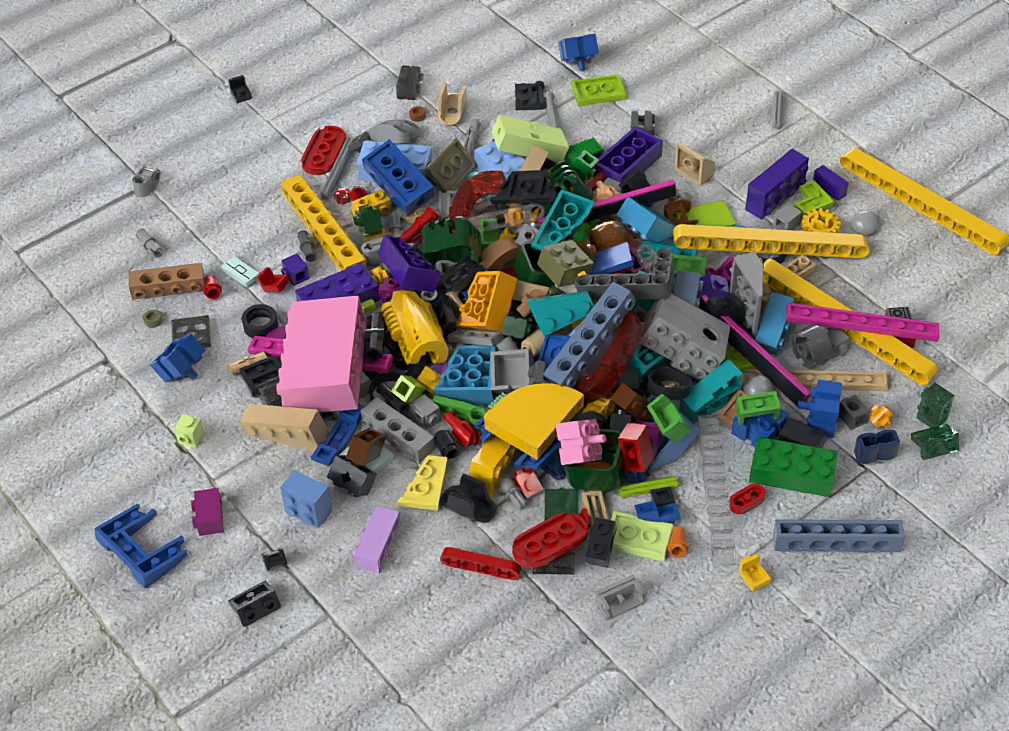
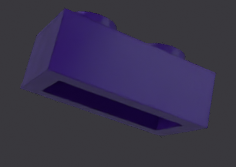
(831, 182)

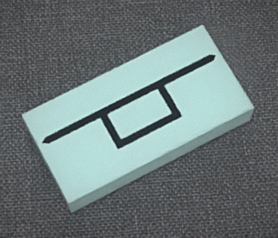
(240, 271)

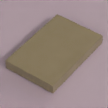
(450, 166)

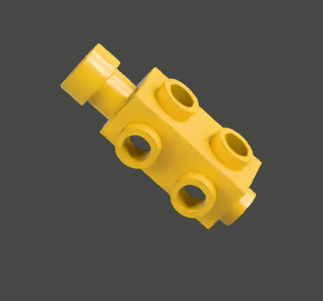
(377, 199)

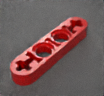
(480, 563)

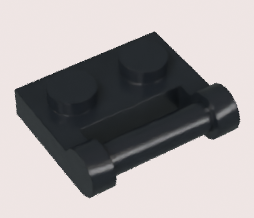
(523, 96)
(258, 372)

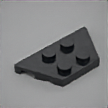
(525, 187)

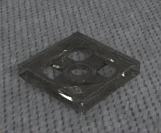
(190, 323)

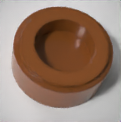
(417, 114)

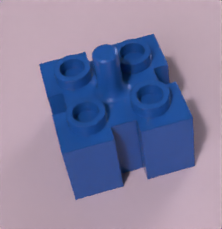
(578, 49)
(178, 357)
(824, 406)
(759, 426)

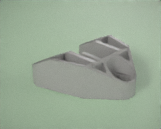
(396, 130)

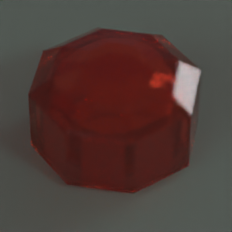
(342, 195)

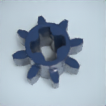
(636, 477)

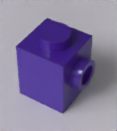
(295, 269)

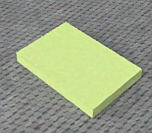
(641, 536)

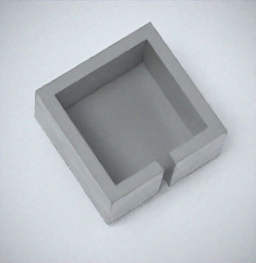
(510, 370)

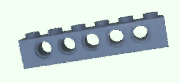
(590, 327)
(838, 535)

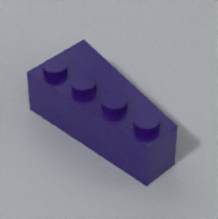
(407, 265)

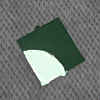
(560, 501)

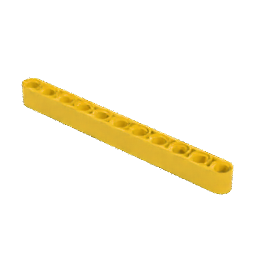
(925, 201)
(770, 241)
(882, 346)

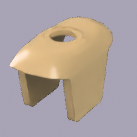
(451, 101)

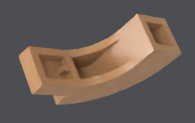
(499, 253)

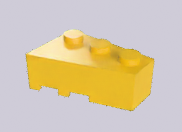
(492, 462)

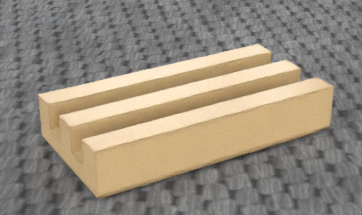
(592, 494)

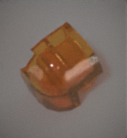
(608, 234)

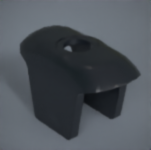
(469, 499)

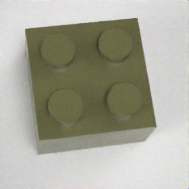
(564, 262)

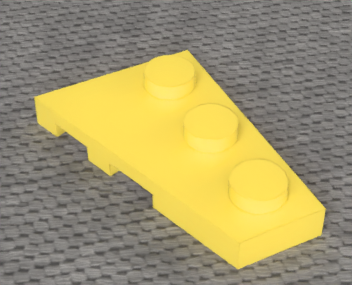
(427, 485)

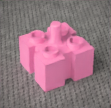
(580, 441)

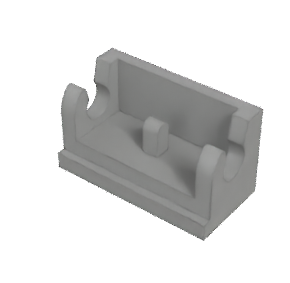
(619, 597)

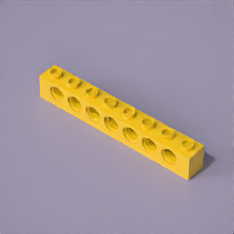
(321, 223)

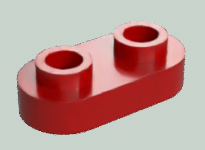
(745, 499)

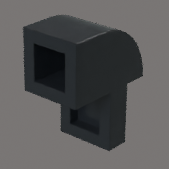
(727, 306)

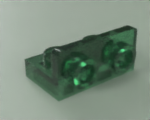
(936, 441)

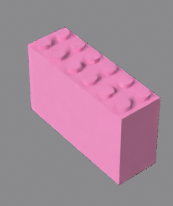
(323, 354)

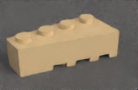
(285, 425)

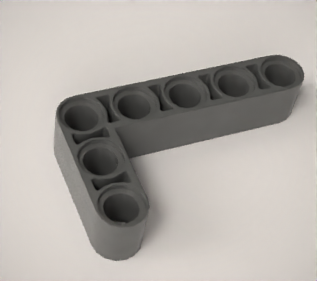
(642, 285)

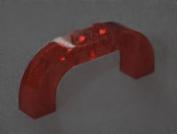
(472, 190)
(614, 361)

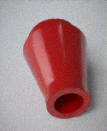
(212, 288)

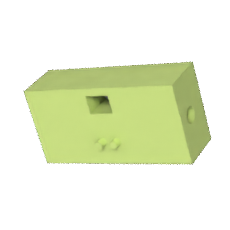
(519, 135)

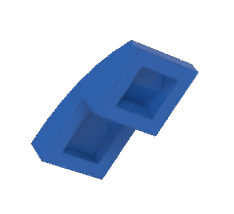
(649, 512)

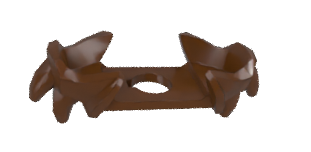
(677, 205)

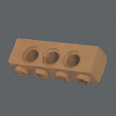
(166, 281)

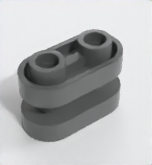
(648, 119)

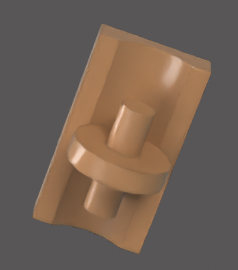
(524, 308)

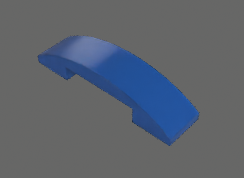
(339, 436)

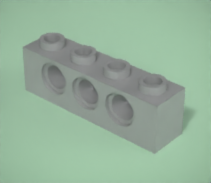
(399, 430)

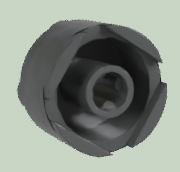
(812, 345)

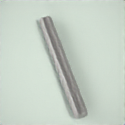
(336, 170)

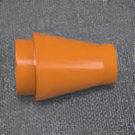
(678, 544)

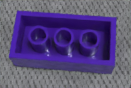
(630, 153)
(776, 184)
(345, 283)

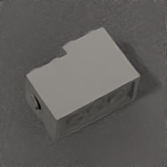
(686, 336)

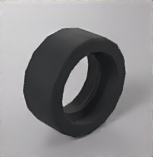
(256, 311)

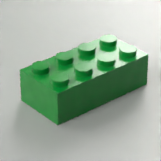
(793, 466)

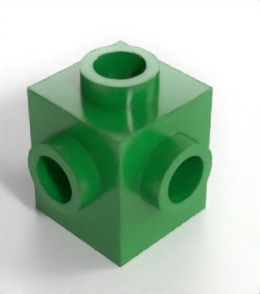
(585, 164)

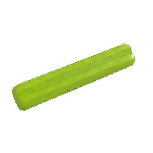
(647, 486)

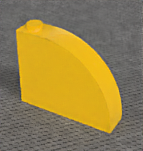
(530, 416)

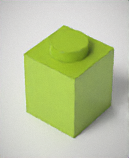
(408, 389)

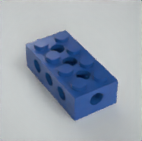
(398, 177)

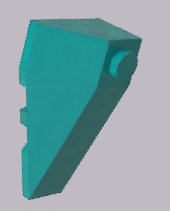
(564, 217)

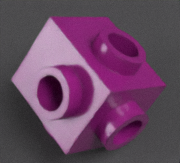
(387, 288)

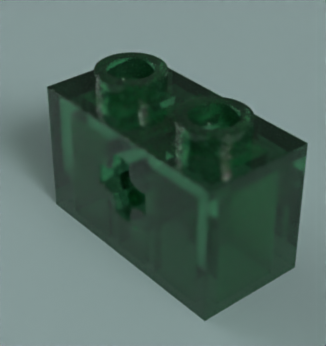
(934, 405)

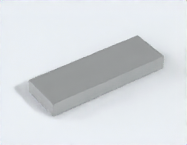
(475, 337)

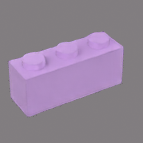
(376, 539)

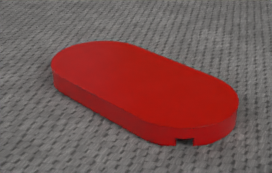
(323, 150)
(549, 540)

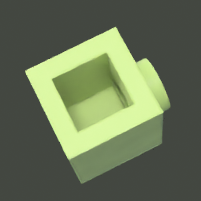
(189, 431)

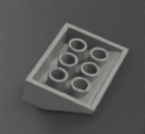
(748, 287)

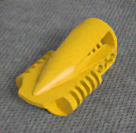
(414, 319)

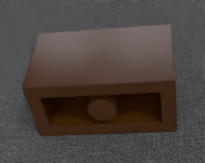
(632, 402)
(365, 446)

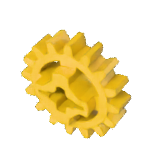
(820, 221)

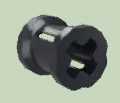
(274, 559)

